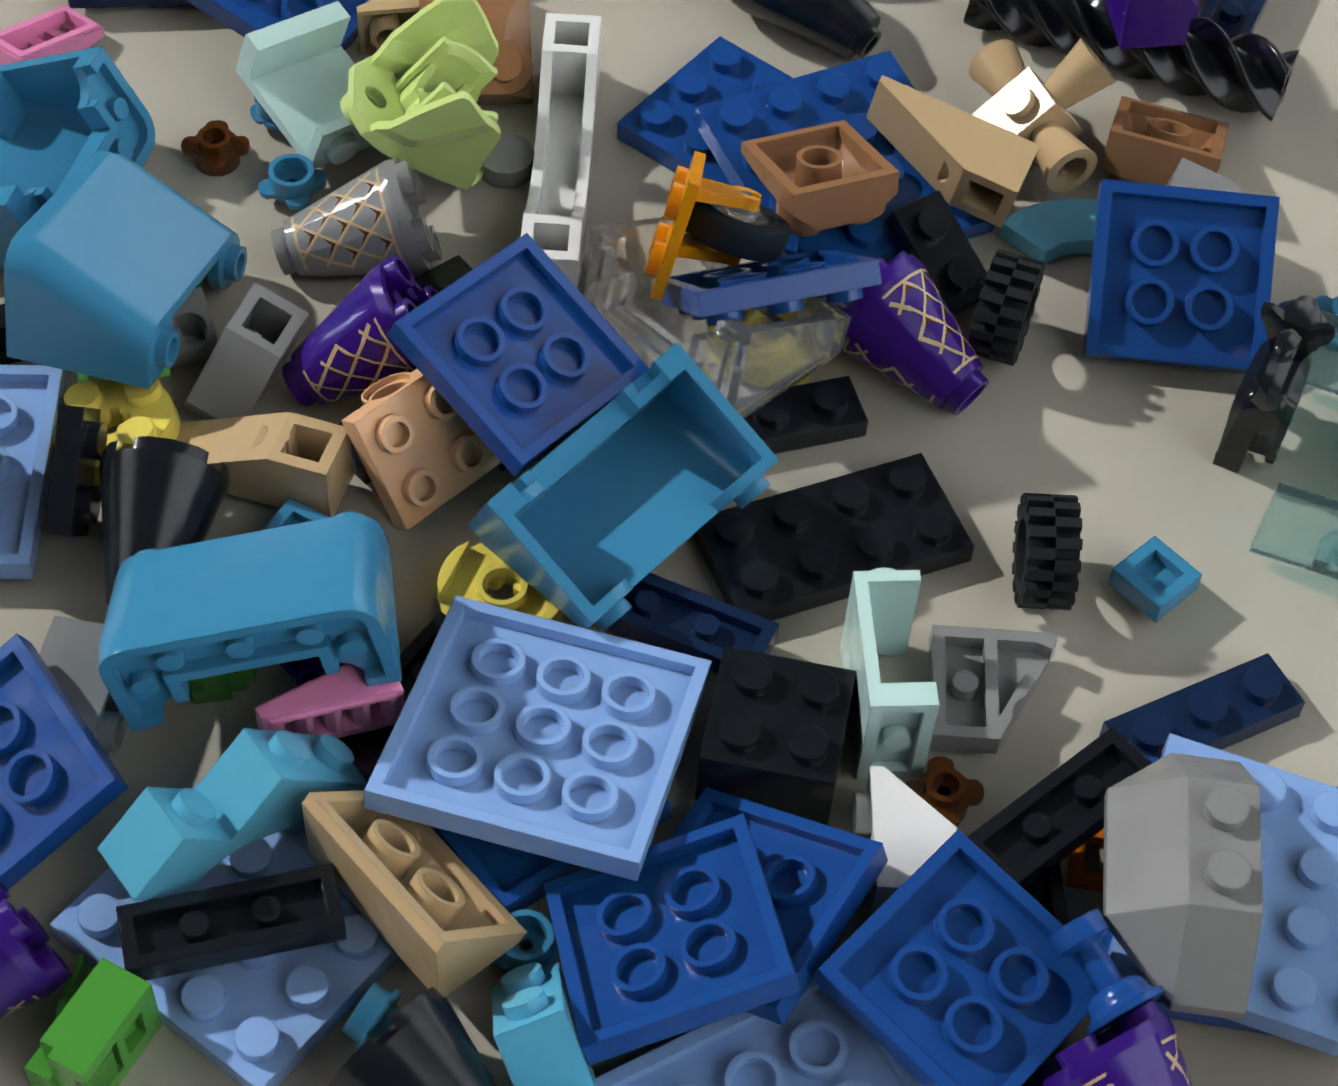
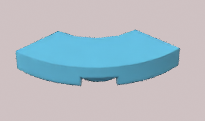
(1052, 228)

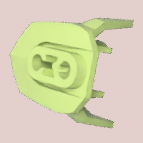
(423, 93)

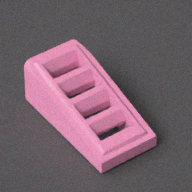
(42, 38)
(333, 705)

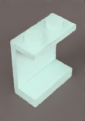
(299, 80)
(886, 720)

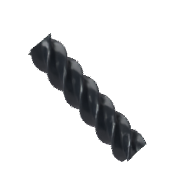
(1235, 71)

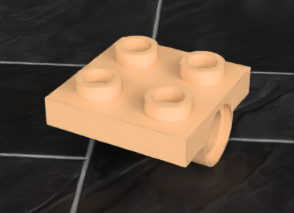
(415, 447)

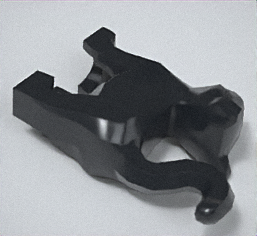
(1273, 381)

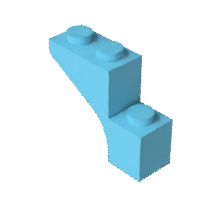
(249, 793)
(538, 1028)

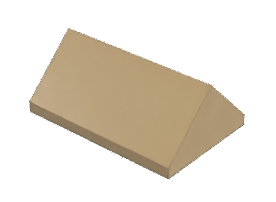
(410, 889)

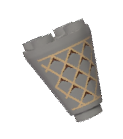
(360, 226)

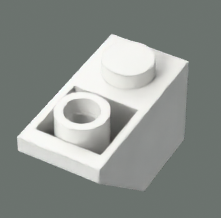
(903, 823)

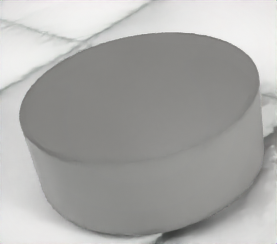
(509, 162)

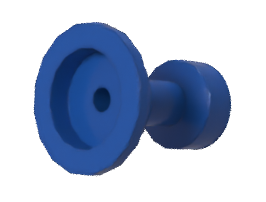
(1115, 994)

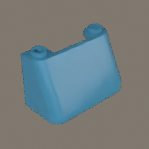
(54, 120)
(107, 271)
(626, 491)
(248, 606)

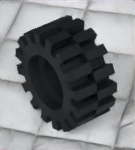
(1006, 306)
(1047, 551)

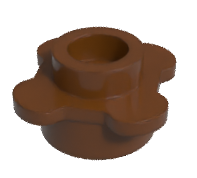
(216, 149)
(942, 775)

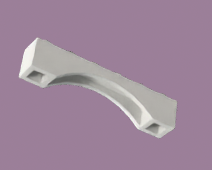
(564, 139)

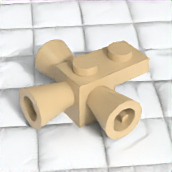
(1039, 108)

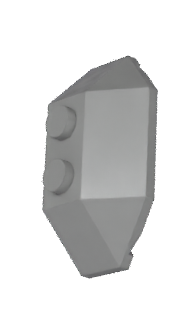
(1187, 879)

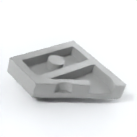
(983, 682)

